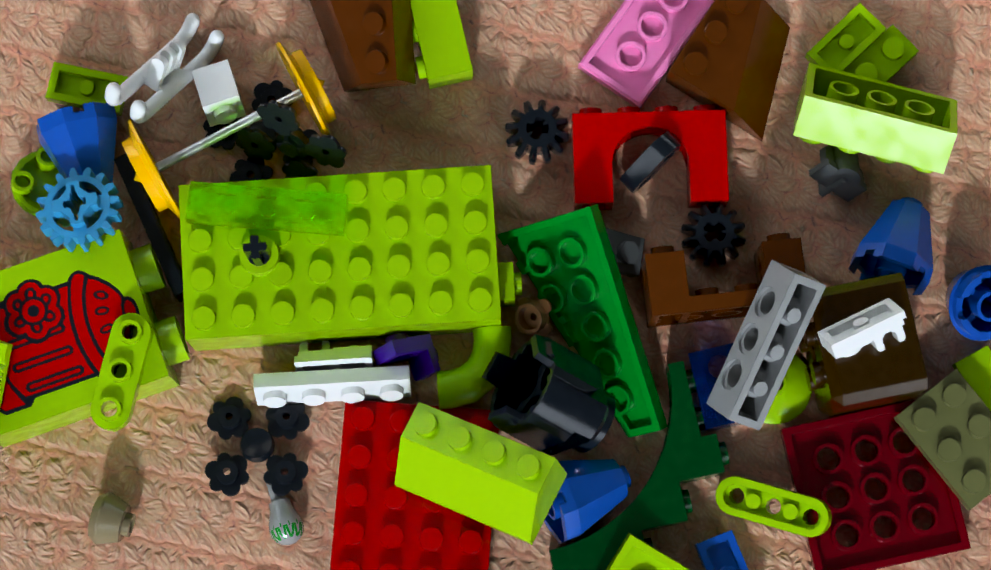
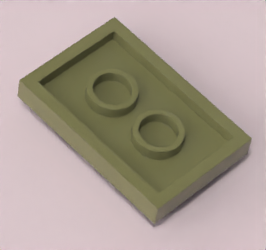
(954, 435)

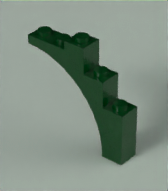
(661, 501)

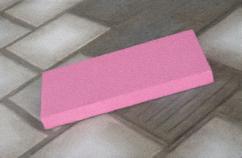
(642, 45)

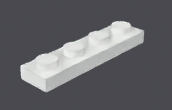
(323, 386)

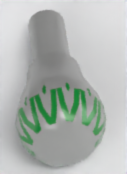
(284, 521)

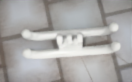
(164, 73)

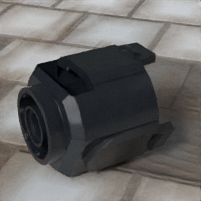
(549, 397)

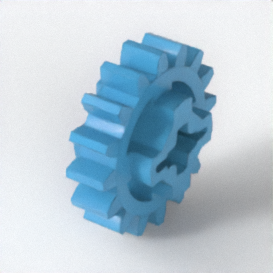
(93, 215)

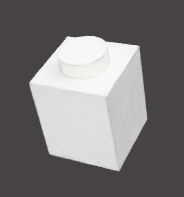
(218, 93)

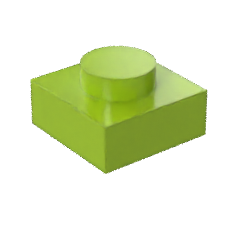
(509, 284)

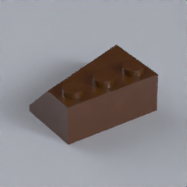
(368, 41)
(734, 61)

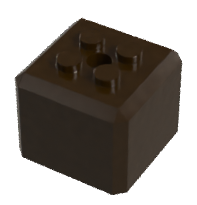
(870, 376)

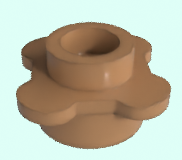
(525, 320)

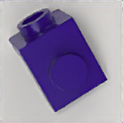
(417, 349)

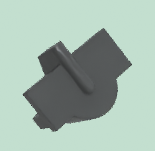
(838, 174)

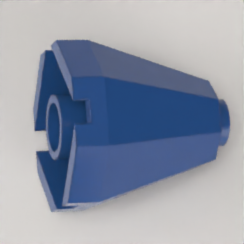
(80, 139)
(898, 244)
(586, 496)

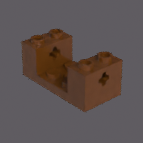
(667, 288)

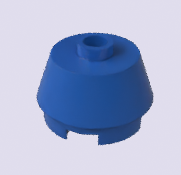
(970, 303)

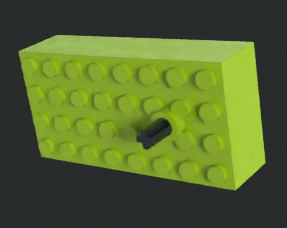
(409, 262)

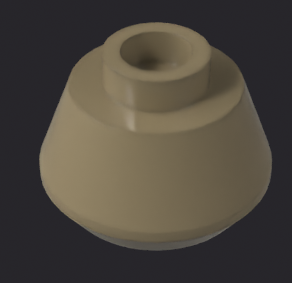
(110, 520)

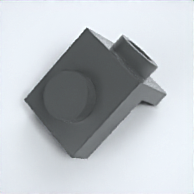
(627, 252)

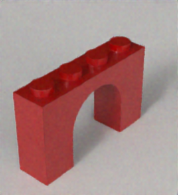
(600, 135)

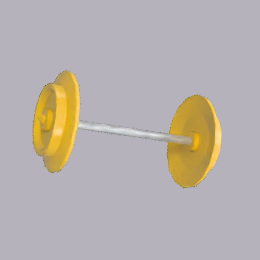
(149, 172)

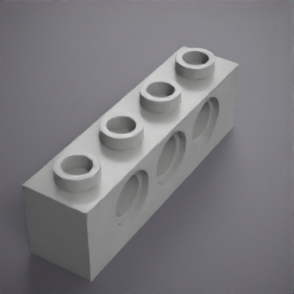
(765, 345)

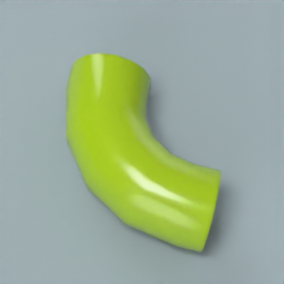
(465, 383)

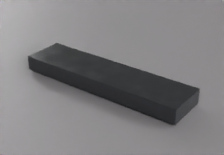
(152, 226)

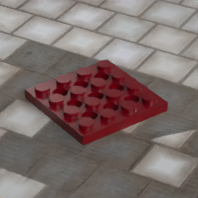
(870, 551)

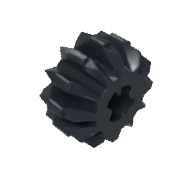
(548, 141)
(711, 222)

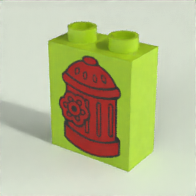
(60, 323)

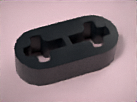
(650, 162)

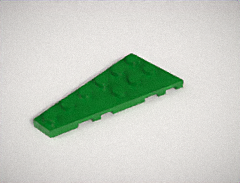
(578, 274)

